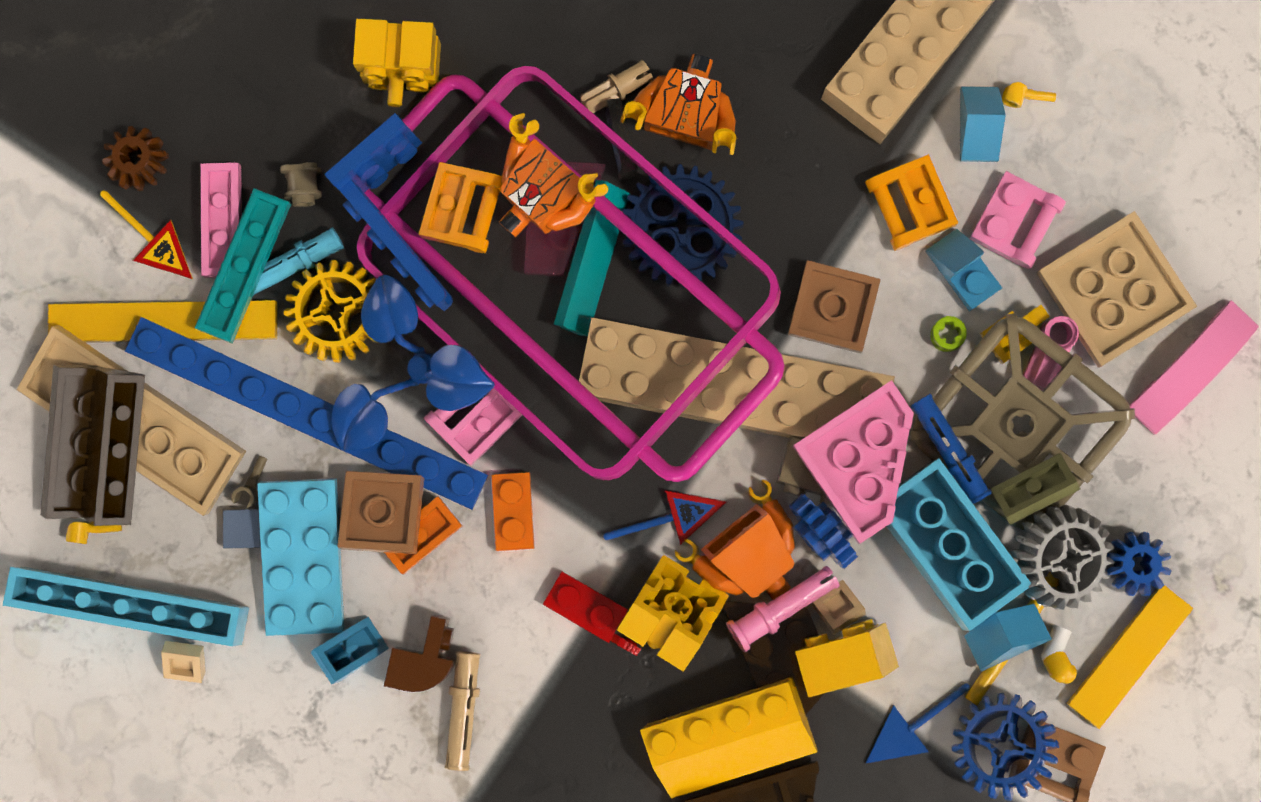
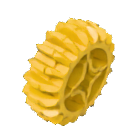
(320, 315)

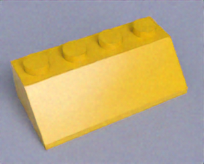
(729, 738)

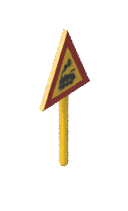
(163, 250)

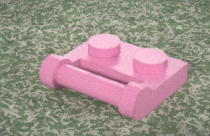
(1005, 214)
(478, 428)

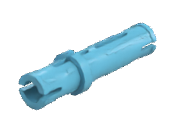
(299, 258)

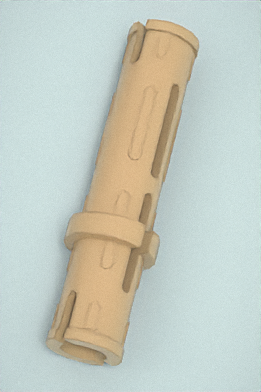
(462, 710)

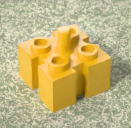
(397, 55)
(673, 613)

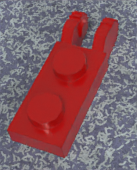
(589, 610)

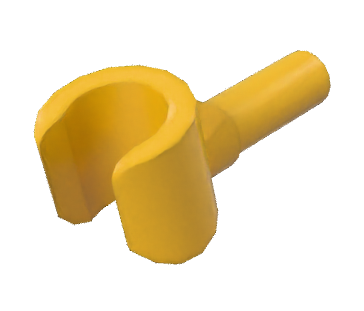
(1016, 92)
(78, 531)

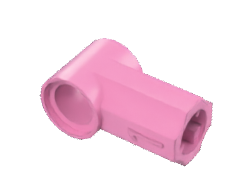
(1041, 367)

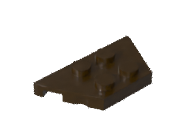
(774, 655)
(784, 786)

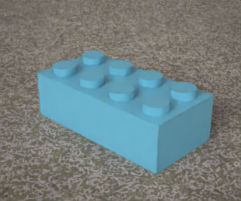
(954, 547)

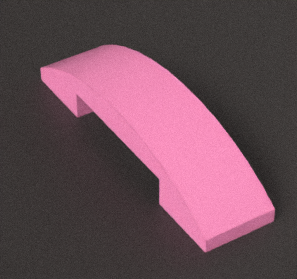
(1194, 368)

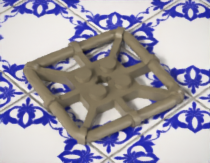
(1022, 397)

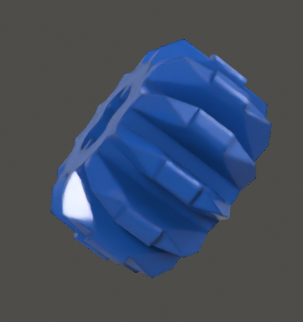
(1150, 563)

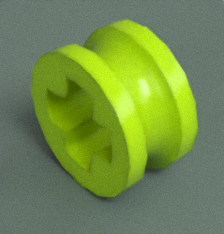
(939, 326)

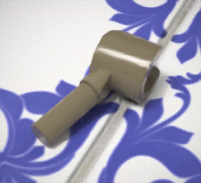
(251, 483)

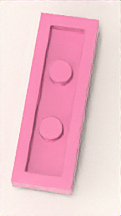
(219, 213)

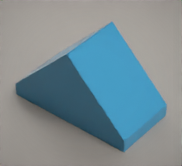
(981, 124)
(1007, 635)
(349, 650)

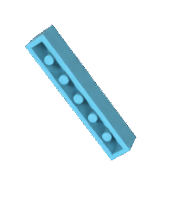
(126, 606)

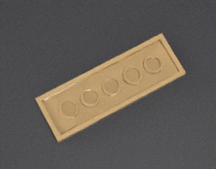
(173, 444)

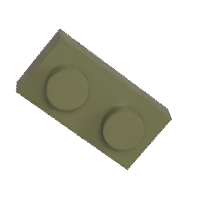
(1035, 488)

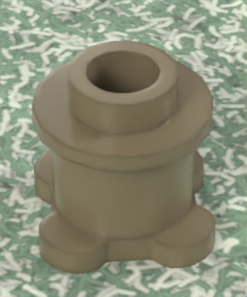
(302, 183)

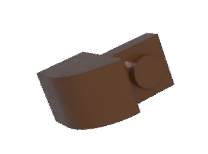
(418, 670)

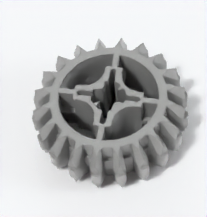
(1052, 549)

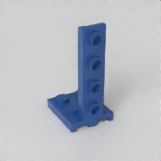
(368, 168)

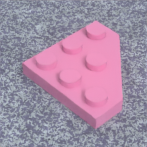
(862, 459)

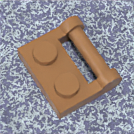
(1075, 756)

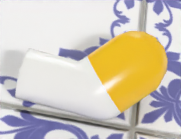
(1056, 658)

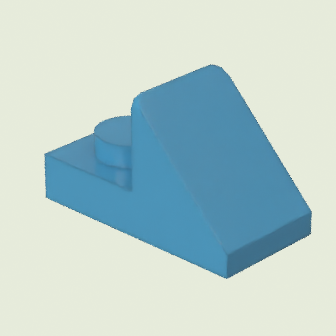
(963, 268)

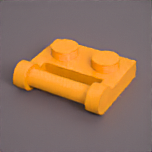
(923, 198)
(450, 204)

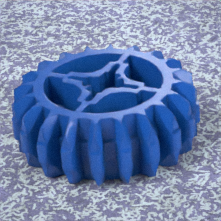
(1002, 764)

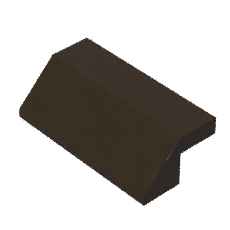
(92, 444)

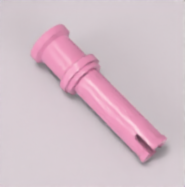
(766, 617)

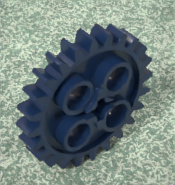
(696, 189)

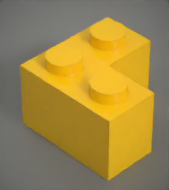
(846, 661)

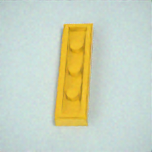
(1129, 656)

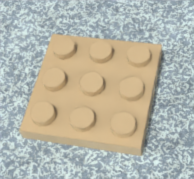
(1116, 289)

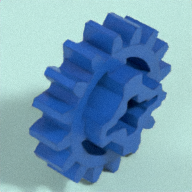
(823, 531)

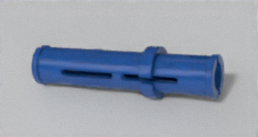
(975, 488)

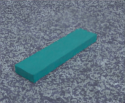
(243, 266)
(589, 266)

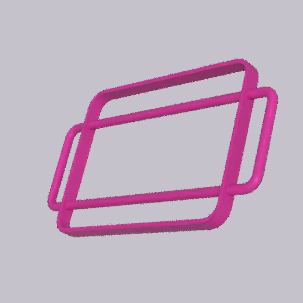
(746, 331)

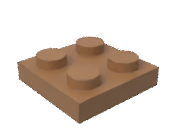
(834, 306)
(381, 512)

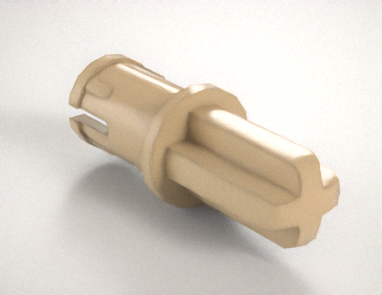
(616, 86)

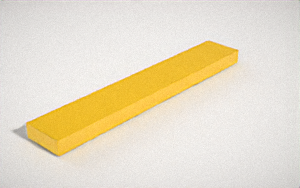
(119, 320)

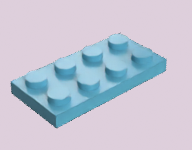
(301, 556)

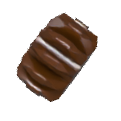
(122, 165)

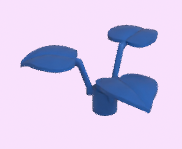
(451, 373)

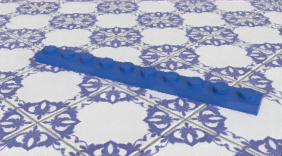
(299, 410)

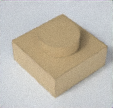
(839, 608)
(183, 661)

